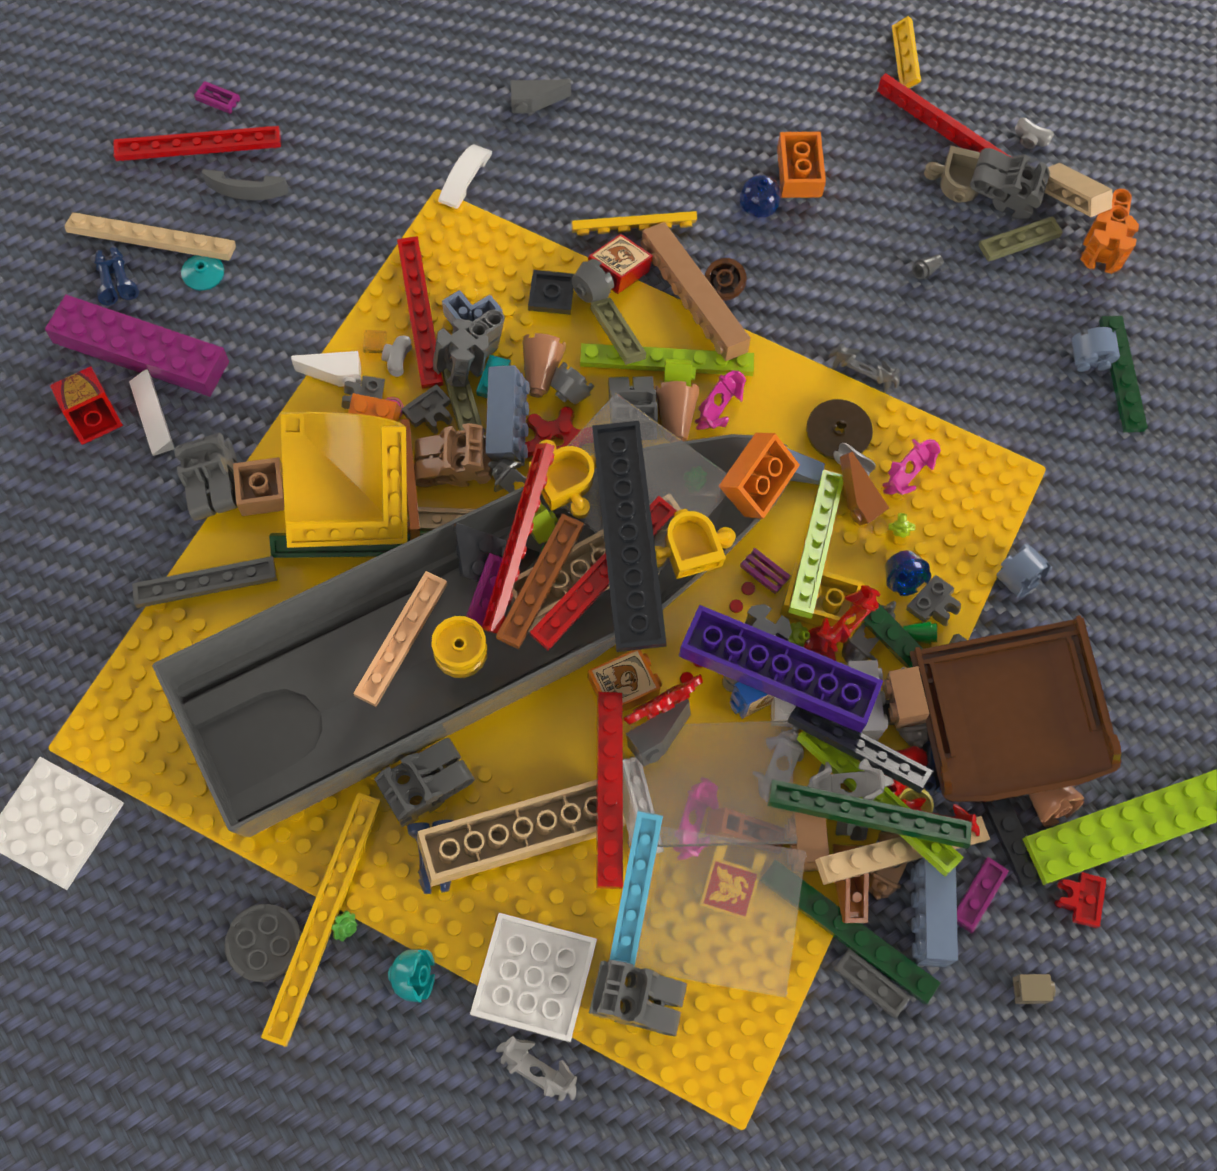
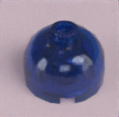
(760, 196)

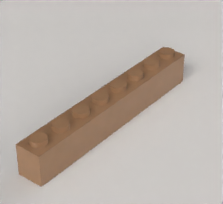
(695, 292)

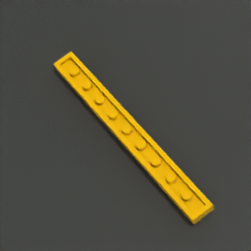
(320, 920)

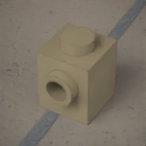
(1033, 989)

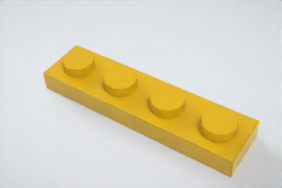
(906, 52)

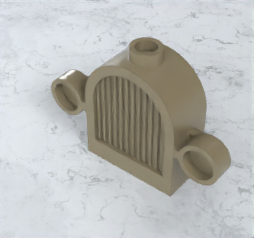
(955, 174)

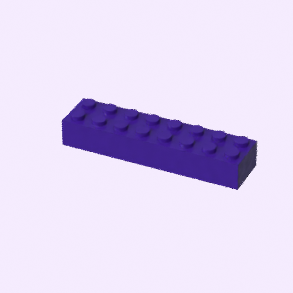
(780, 668)

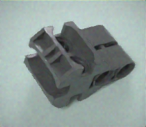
(1010, 181)
(467, 346)
(640, 394)
(207, 475)
(757, 618)
(433, 776)
(641, 987)

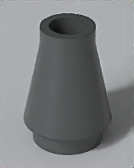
(927, 266)

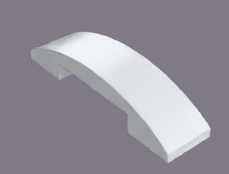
(462, 174)

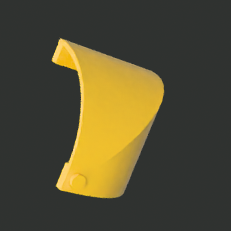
(343, 479)

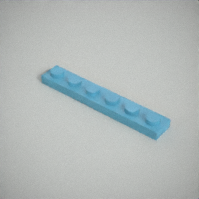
(636, 887)

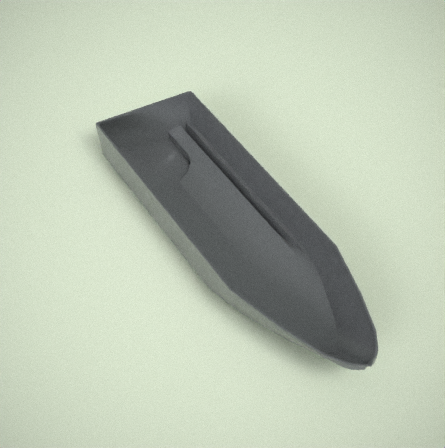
(275, 697)

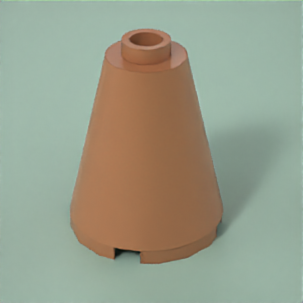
(541, 358)
(677, 406)
(1056, 804)

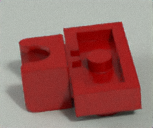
(1084, 898)

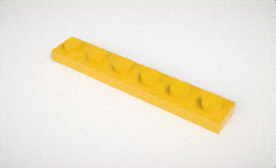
(624, 224)

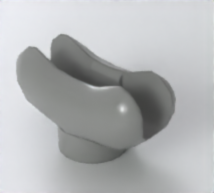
(1032, 134)
(396, 354)
(866, 463)

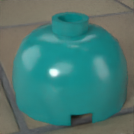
(411, 975)

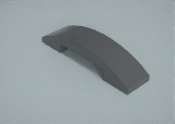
(247, 190)

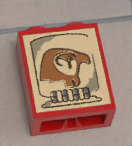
(623, 261)

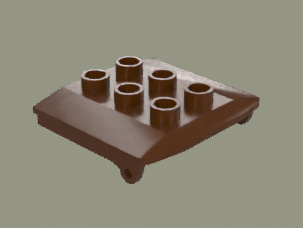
(1017, 713)

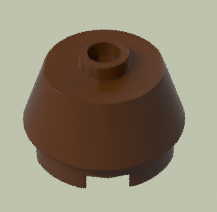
(726, 277)

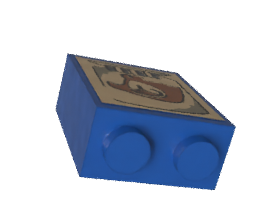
(748, 700)

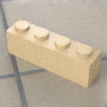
(1078, 190)

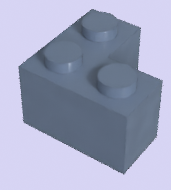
(458, 307)

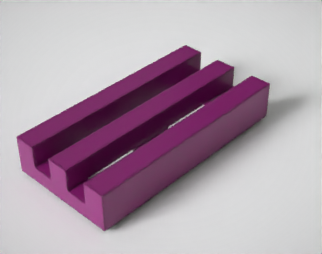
(214, 99)
(768, 563)

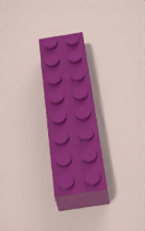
(137, 345)

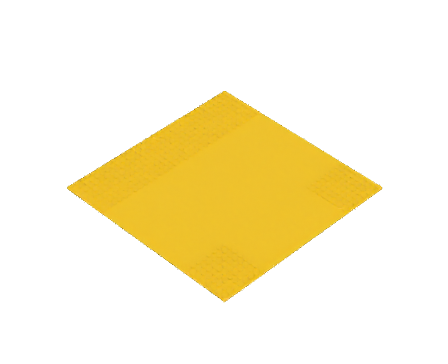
(548, 740)

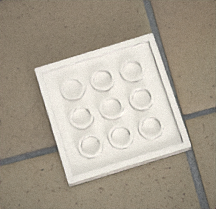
(55, 822)
(534, 977)

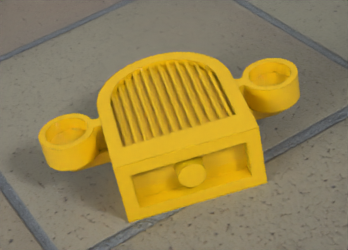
(569, 479)
(693, 544)

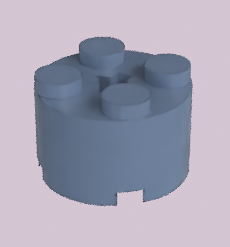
(1095, 349)
(1023, 571)

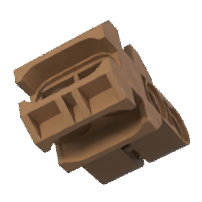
(452, 457)

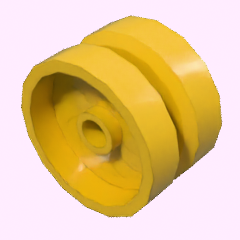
(462, 633)

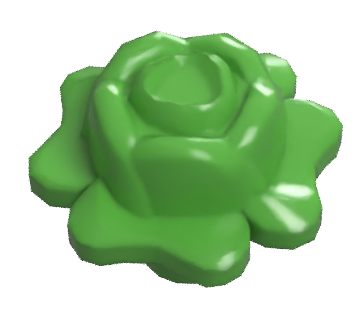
(344, 926)

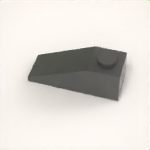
(534, 95)
(656, 735)

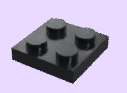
(551, 292)

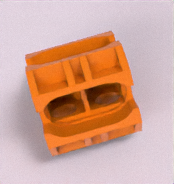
(1111, 235)

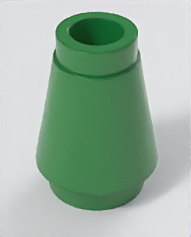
(923, 632)

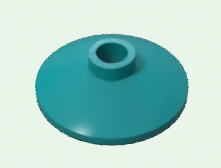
(203, 278)

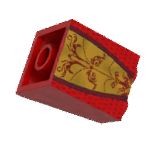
(86, 405)

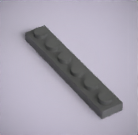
(204, 582)

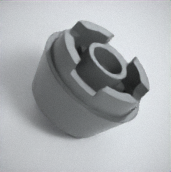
(592, 282)
(570, 384)

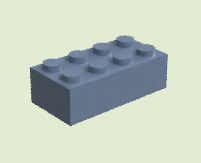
(507, 414)
(934, 916)

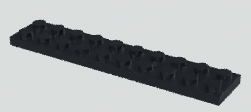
(628, 537)

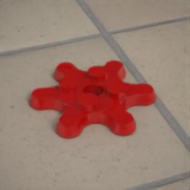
(548, 430)
(664, 701)

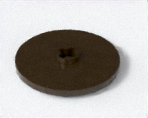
(845, 415)

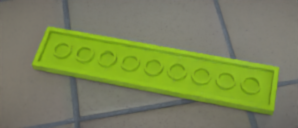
(1124, 828)

